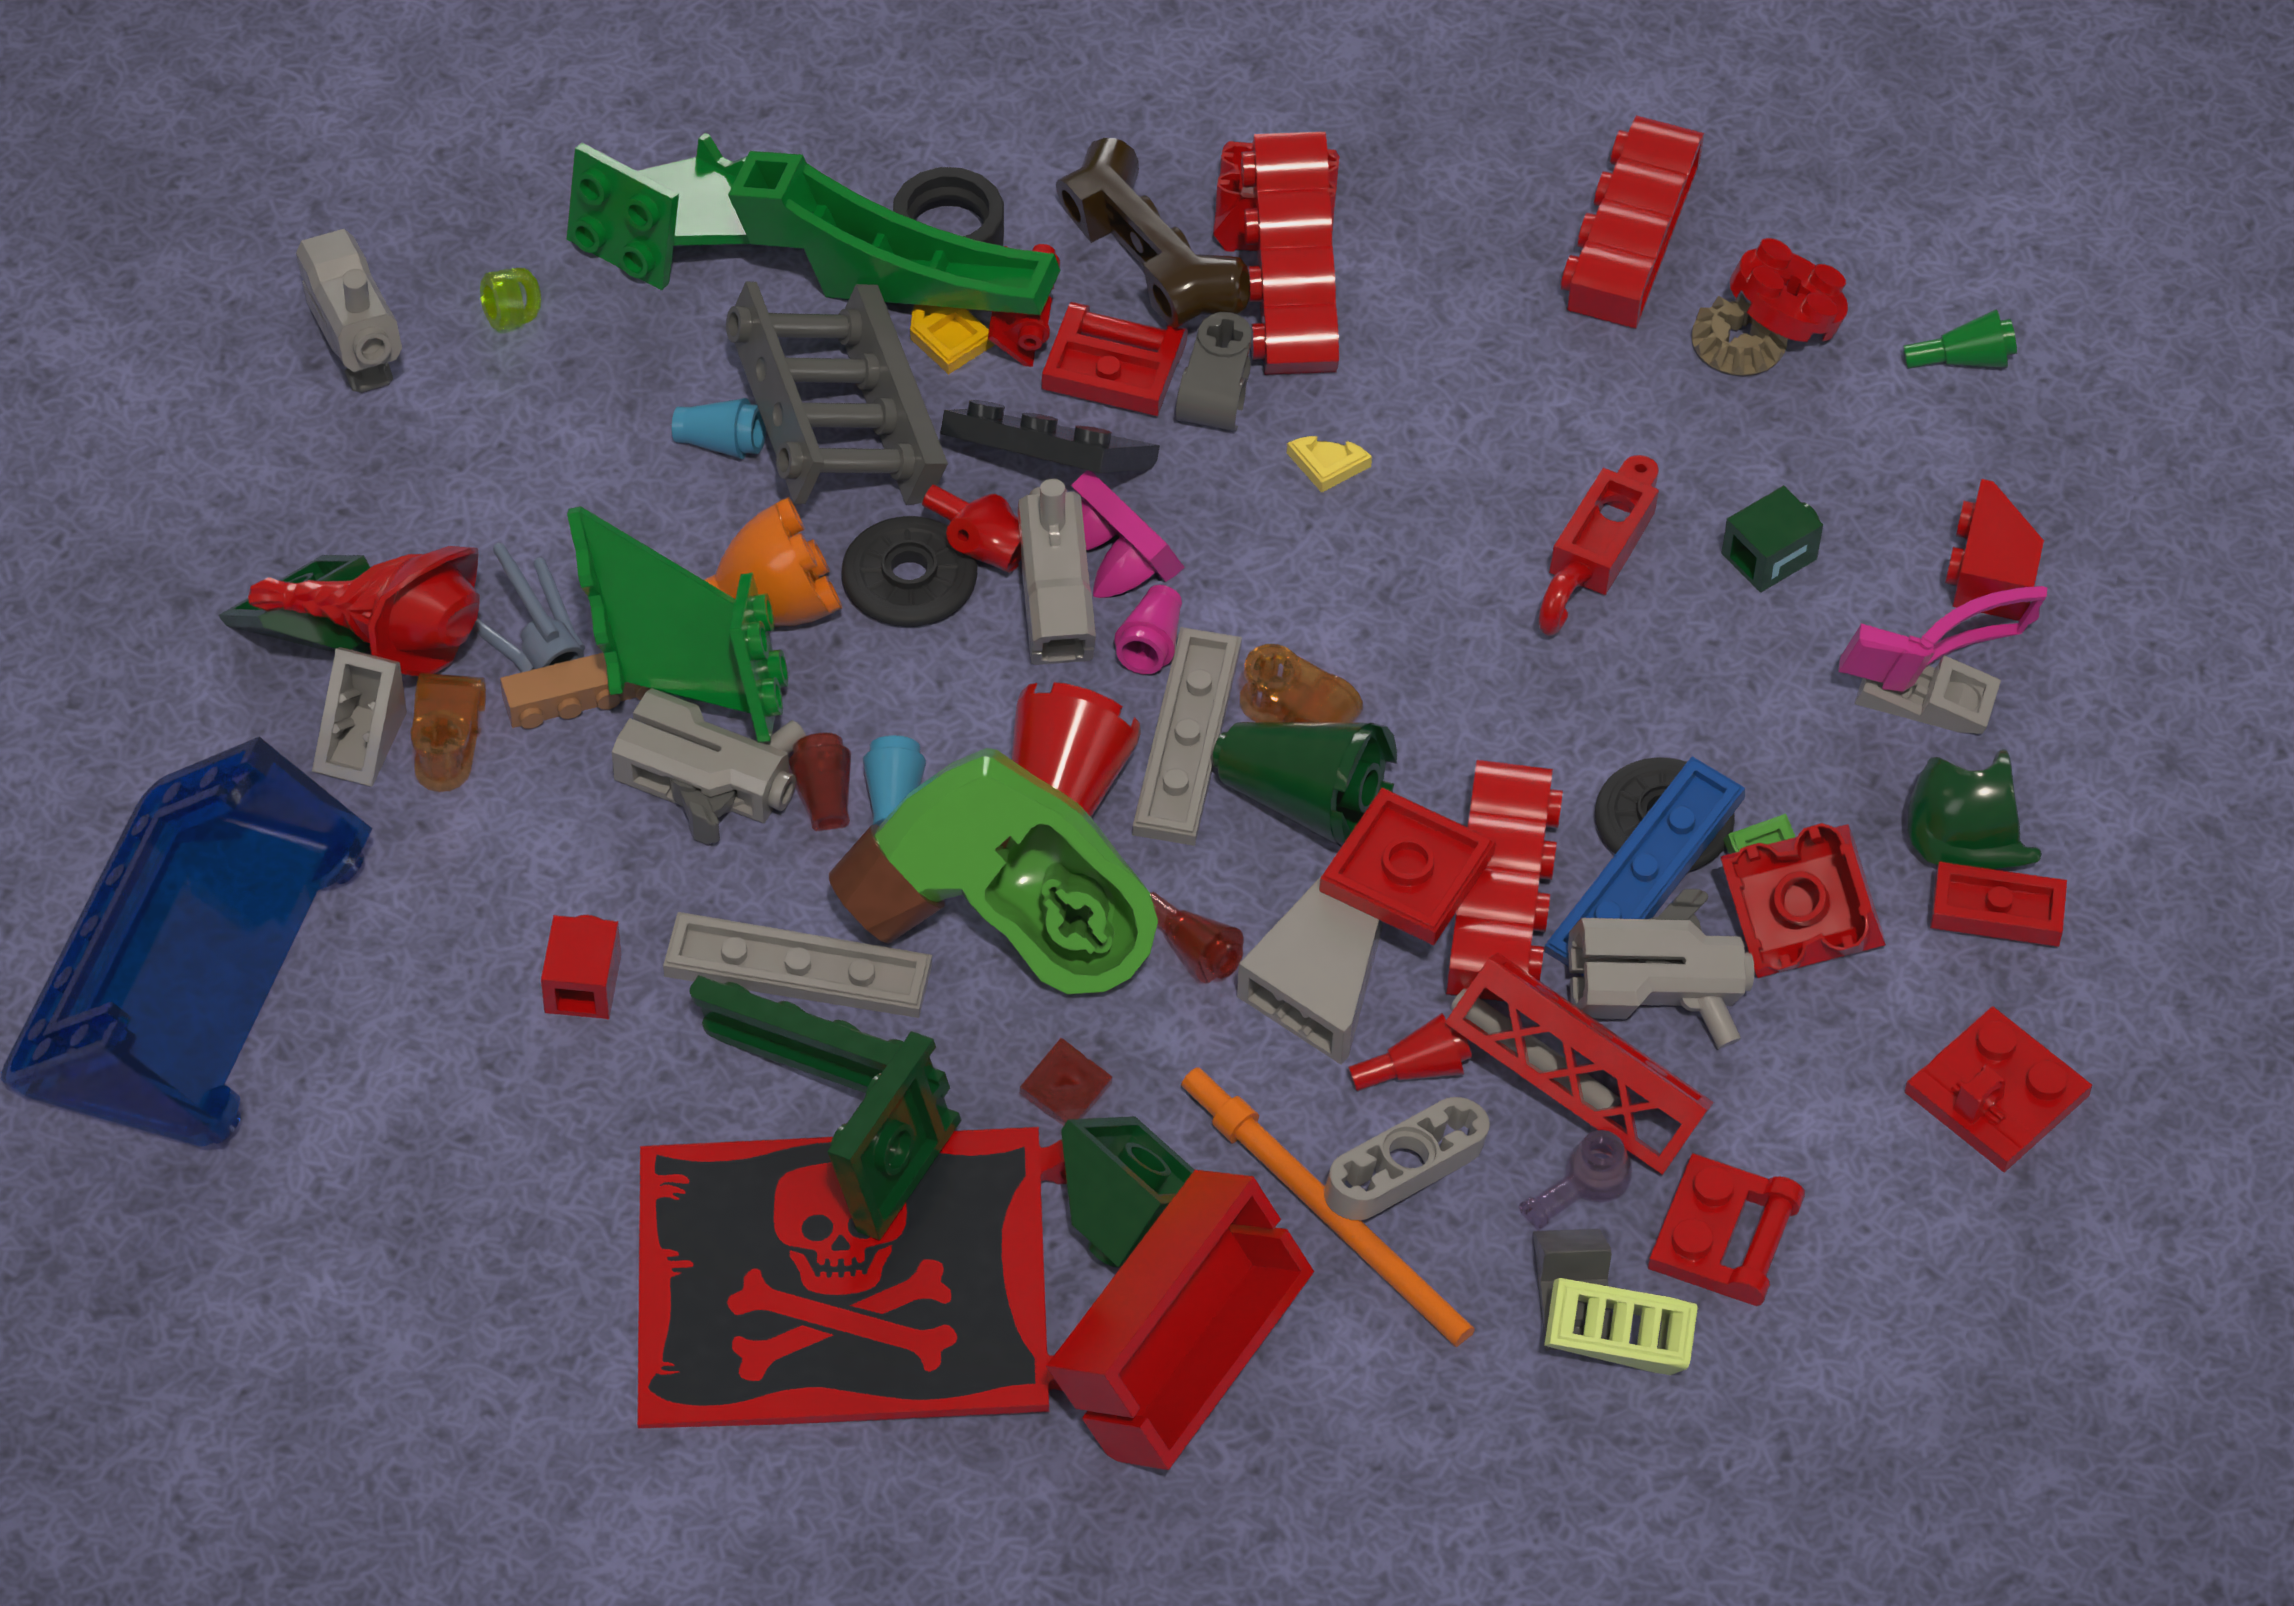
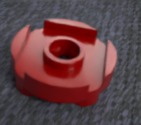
(1790, 292)

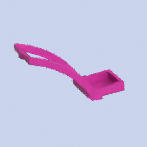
(1901, 659)

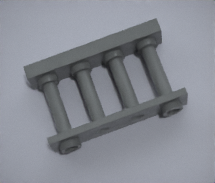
(875, 366)

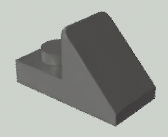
(1575, 1256)

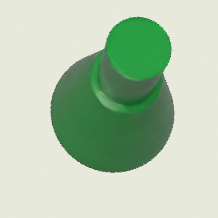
(1976, 343)

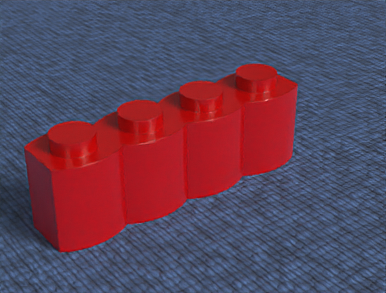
(1633, 221)
(1293, 253)
(1504, 904)

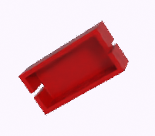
(1181, 1319)

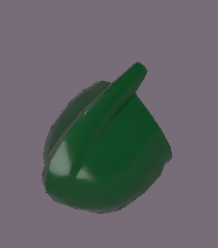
(1968, 816)

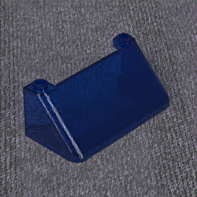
(184, 945)

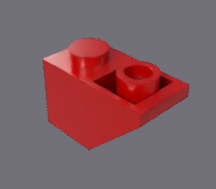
(1999, 551)

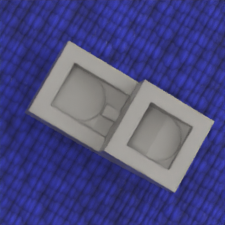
(1943, 696)

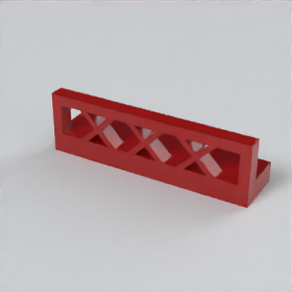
(1591, 1040)

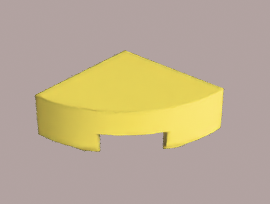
(1328, 462)

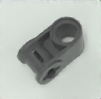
(1217, 372)

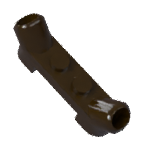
(1178, 280)

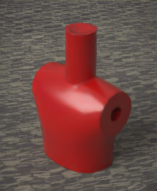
(979, 529)

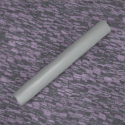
(1539, 1053)

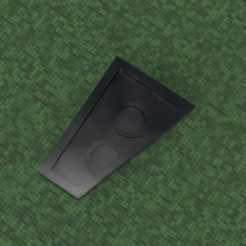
(1044, 439)

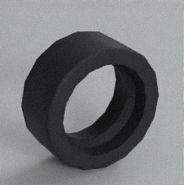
(958, 189)

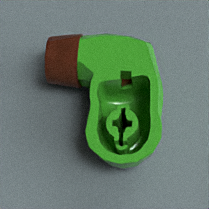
(1021, 862)

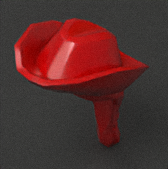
(406, 607)

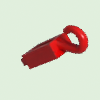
(1596, 548)

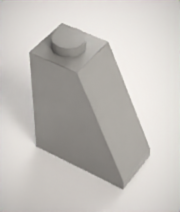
(1314, 971)

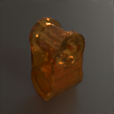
(1300, 694)
(446, 728)

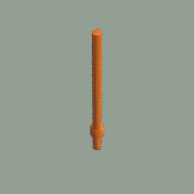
(1240, 1122)

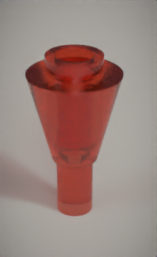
(1205, 944)

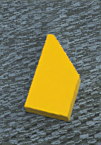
(948, 335)

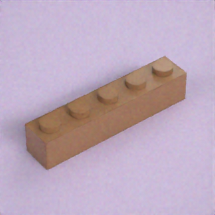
(561, 691)

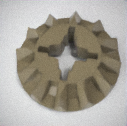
(1743, 354)

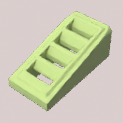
(1676, 1331)

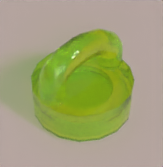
(504, 301)

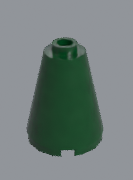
(1308, 770)

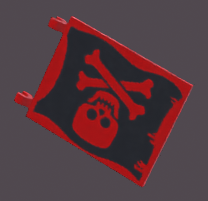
(787, 1315)

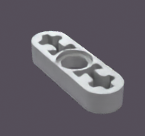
(1397, 1182)

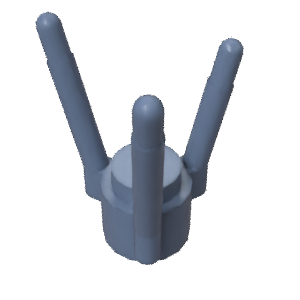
(543, 639)

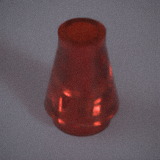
(823, 778)

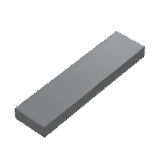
(1186, 736)
(798, 964)

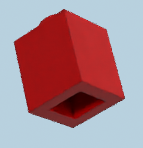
(581, 966)

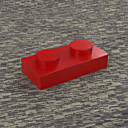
(1999, 904)

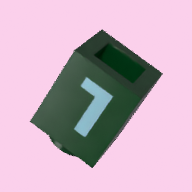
(1772, 538)

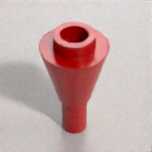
(1425, 1053)

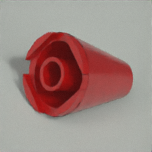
(1073, 740)

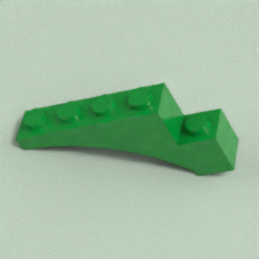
(862, 242)

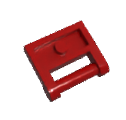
(1113, 360)
(1705, 1220)

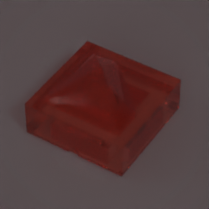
(1065, 1083)

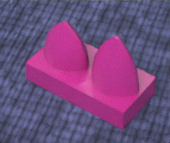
(1136, 552)

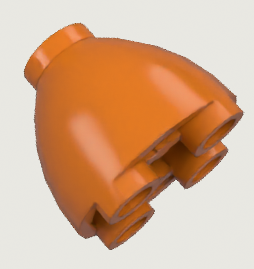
(781, 565)

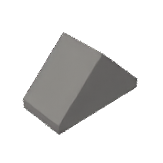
(359, 716)

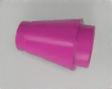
(1150, 631)

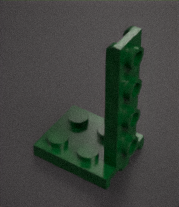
(904, 1110)

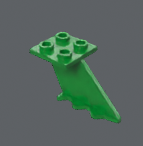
(642, 214)
(676, 629)

